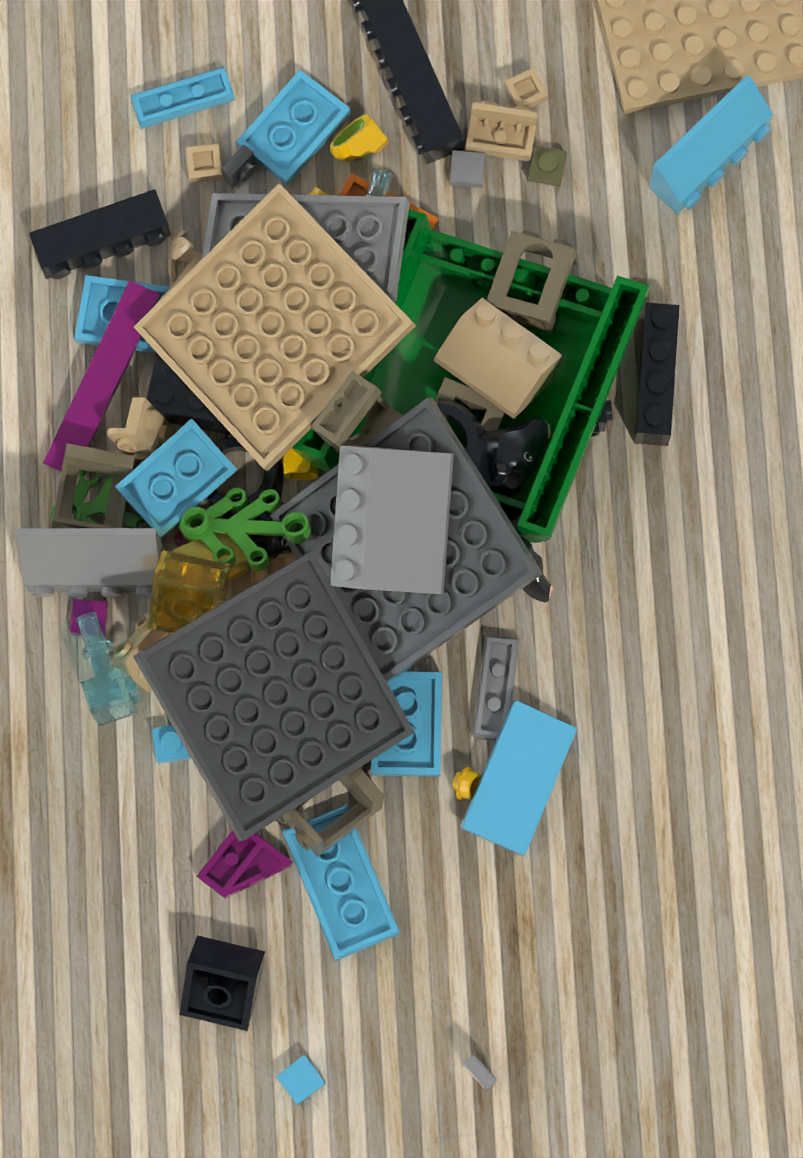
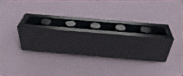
(410, 77)

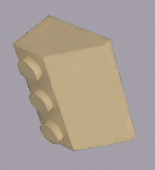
(498, 358)

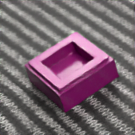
(83, 607)

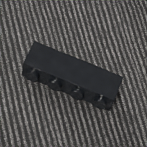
(100, 235)
(657, 374)

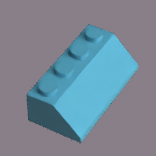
(711, 147)

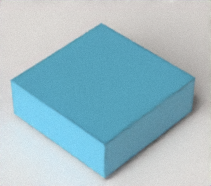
(300, 1080)

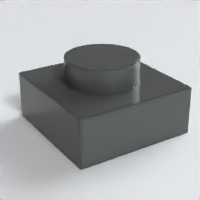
(239, 166)

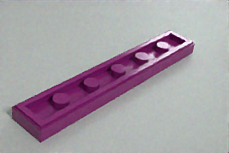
(103, 373)

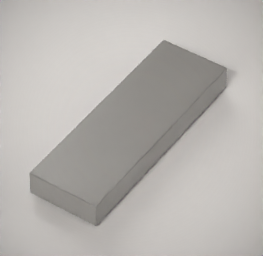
(495, 686)

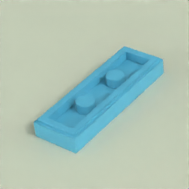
(182, 97)

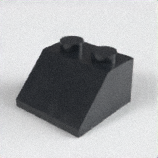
(221, 982)

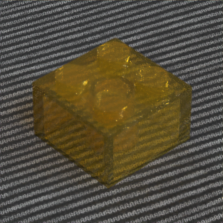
(185, 590)

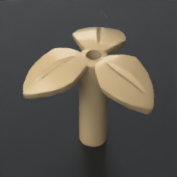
(181, 252)

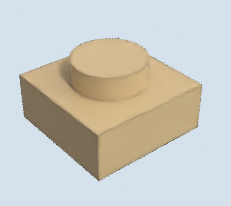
(526, 89)
(204, 163)

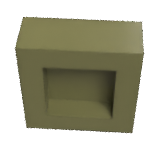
(547, 166)

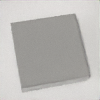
(467, 169)

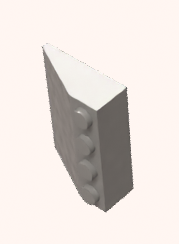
(391, 519)
(88, 560)

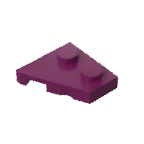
(242, 864)

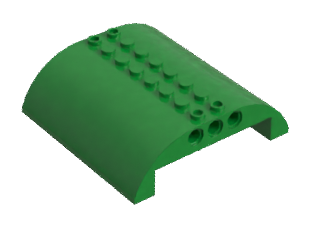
(593, 328)

